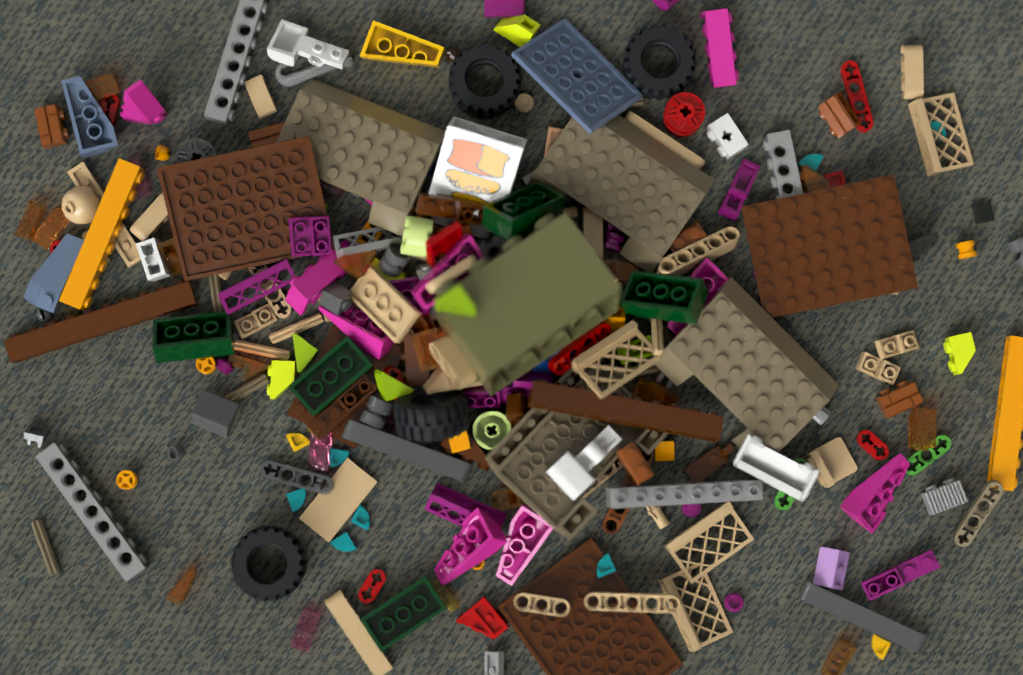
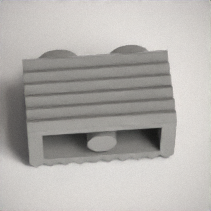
(945, 496)

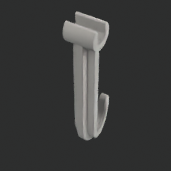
(306, 73)

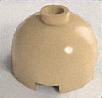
(80, 205)

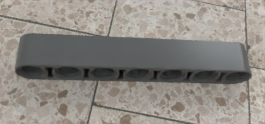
(407, 450)
(862, 617)

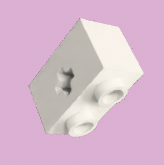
(722, 127)
(152, 260)

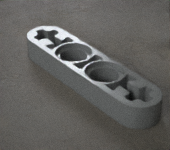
(295, 481)

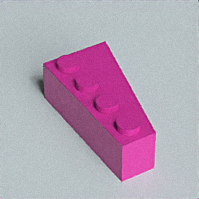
(719, 47)
(461, 250)
(310, 285)

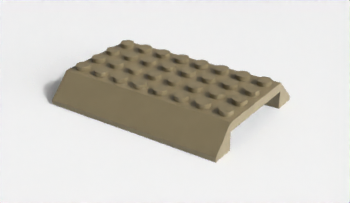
(365, 149)
(627, 183)
(749, 367)
(542, 440)

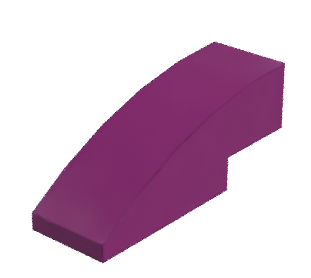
(739, 189)

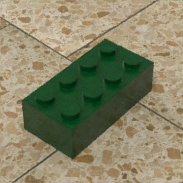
(521, 210)
(664, 297)
(193, 336)
(330, 376)
(403, 613)

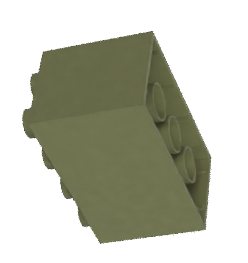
(530, 302)

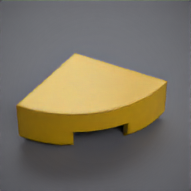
(297, 441)
(880, 646)

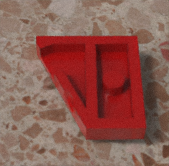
(442, 242)
(484, 619)

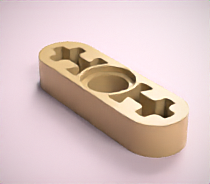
(452, 273)

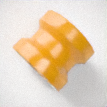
(966, 249)
(202, 363)
(124, 482)

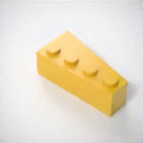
(396, 46)

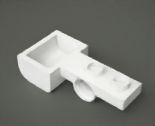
(293, 40)
(573, 473)

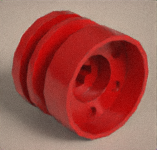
(675, 121)

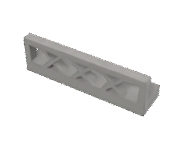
(374, 245)

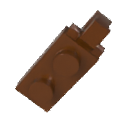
(708, 463)

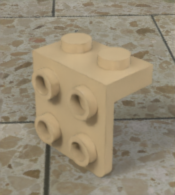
(832, 461)

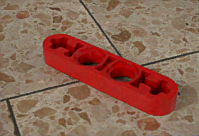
(859, 96)
(596, 335)

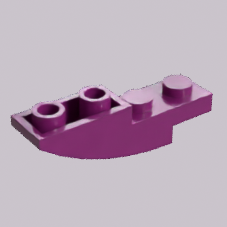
(479, 397)
(900, 574)

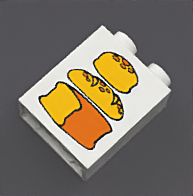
(476, 166)

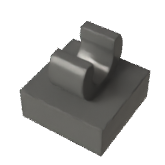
(36, 433)

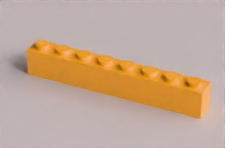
(102, 234)
(1008, 418)

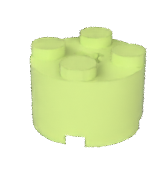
(415, 235)
(486, 420)

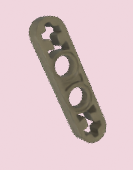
(974, 511)

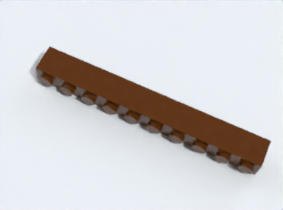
(100, 322)
(625, 411)

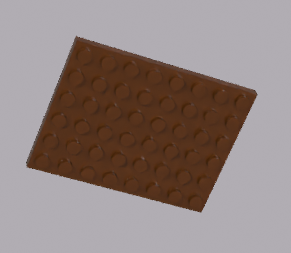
(237, 205)
(829, 246)
(584, 638)

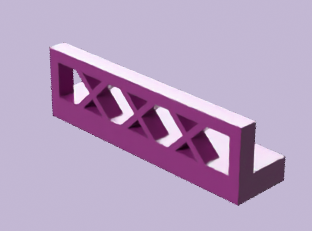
(253, 281)
(464, 505)

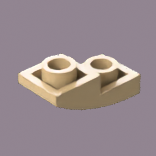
(260, 96)
(255, 321)
(896, 344)
(877, 368)

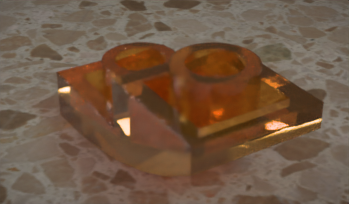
(50, 228)
(620, 271)

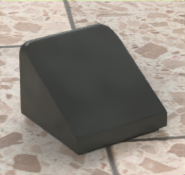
(982, 212)

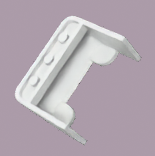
(775, 468)

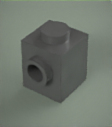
(336, 298)

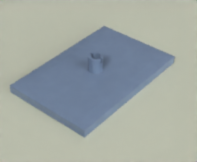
(577, 75)

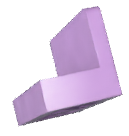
(831, 568)

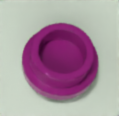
(224, 366)
(691, 510)
(733, 602)

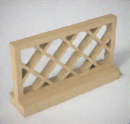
(925, 134)
(603, 350)
(697, 529)
(683, 618)

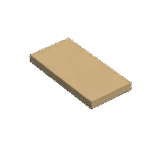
(384, 304)
(331, 511)

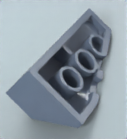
(90, 124)
(50, 279)

